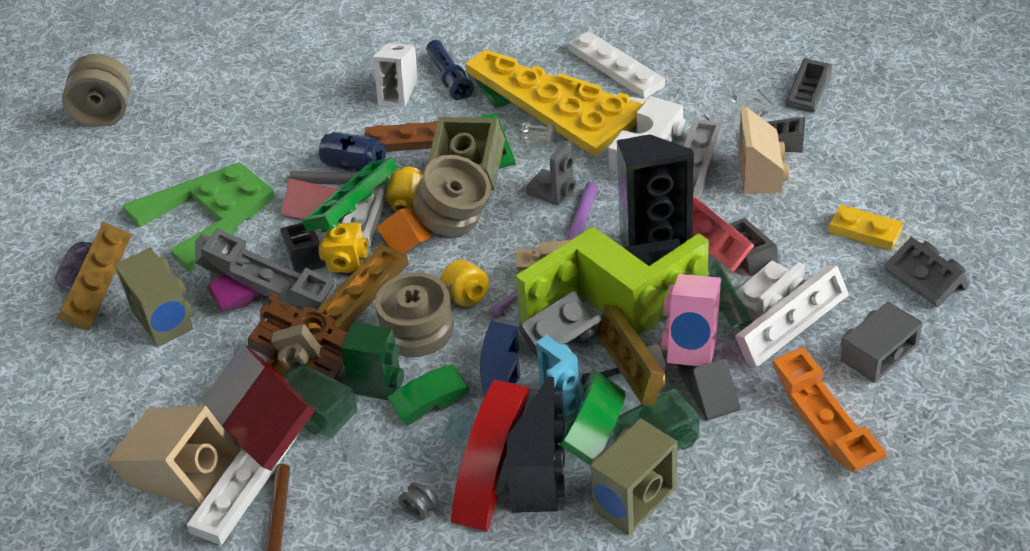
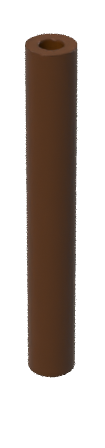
(278, 508)

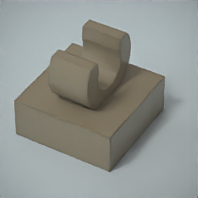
(295, 345)

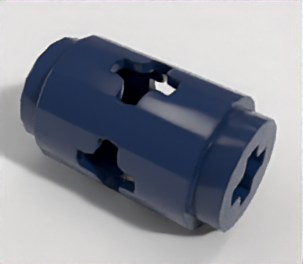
(353, 148)

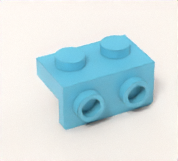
(559, 362)

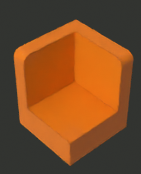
(403, 230)

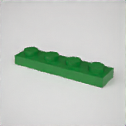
(348, 195)

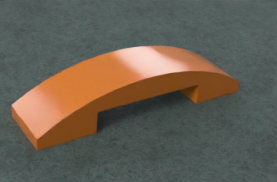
(823, 414)

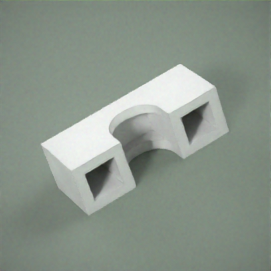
(656, 118)

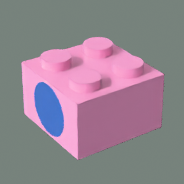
(693, 320)

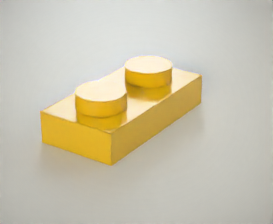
(865, 227)

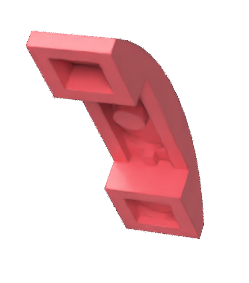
(724, 240)

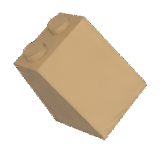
(175, 453)

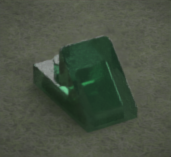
(729, 300)

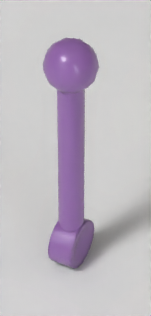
(498, 309)

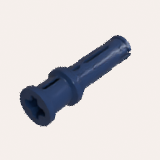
(451, 73)

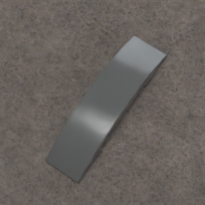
(262, 275)

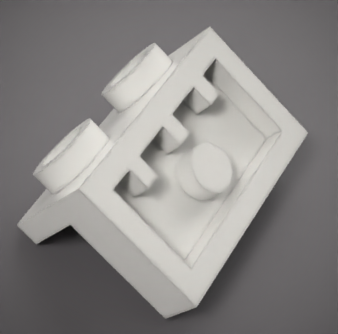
(770, 287)

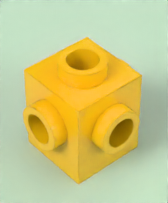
(343, 248)

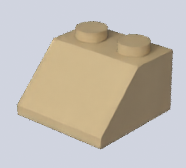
(760, 155)

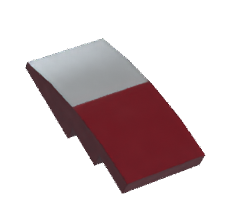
(257, 407)

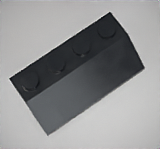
(654, 190)

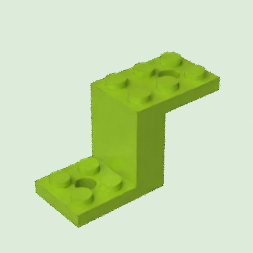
(608, 275)

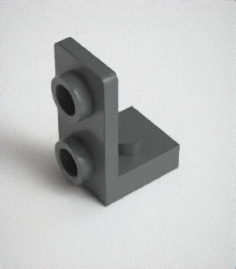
(559, 181)

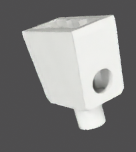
(395, 65)

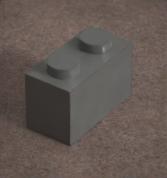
(880, 341)

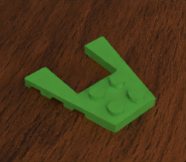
(226, 194)

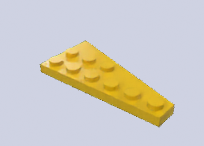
(573, 105)

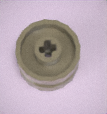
(96, 90)
(451, 195)
(417, 311)

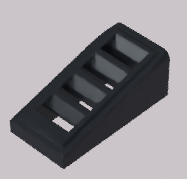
(302, 250)

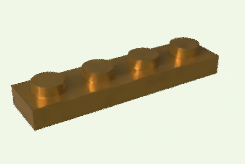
(94, 276)
(630, 355)

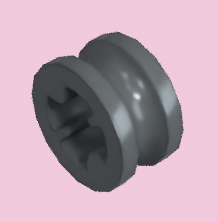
(417, 501)

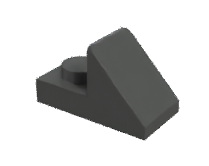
(711, 388)

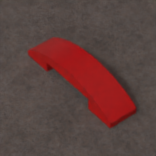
(485, 455)

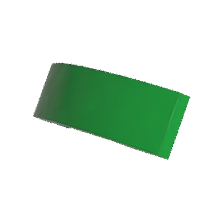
(595, 417)

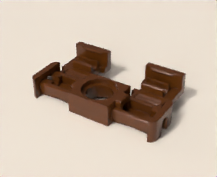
(280, 317)

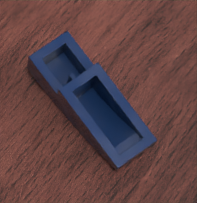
(499, 355)

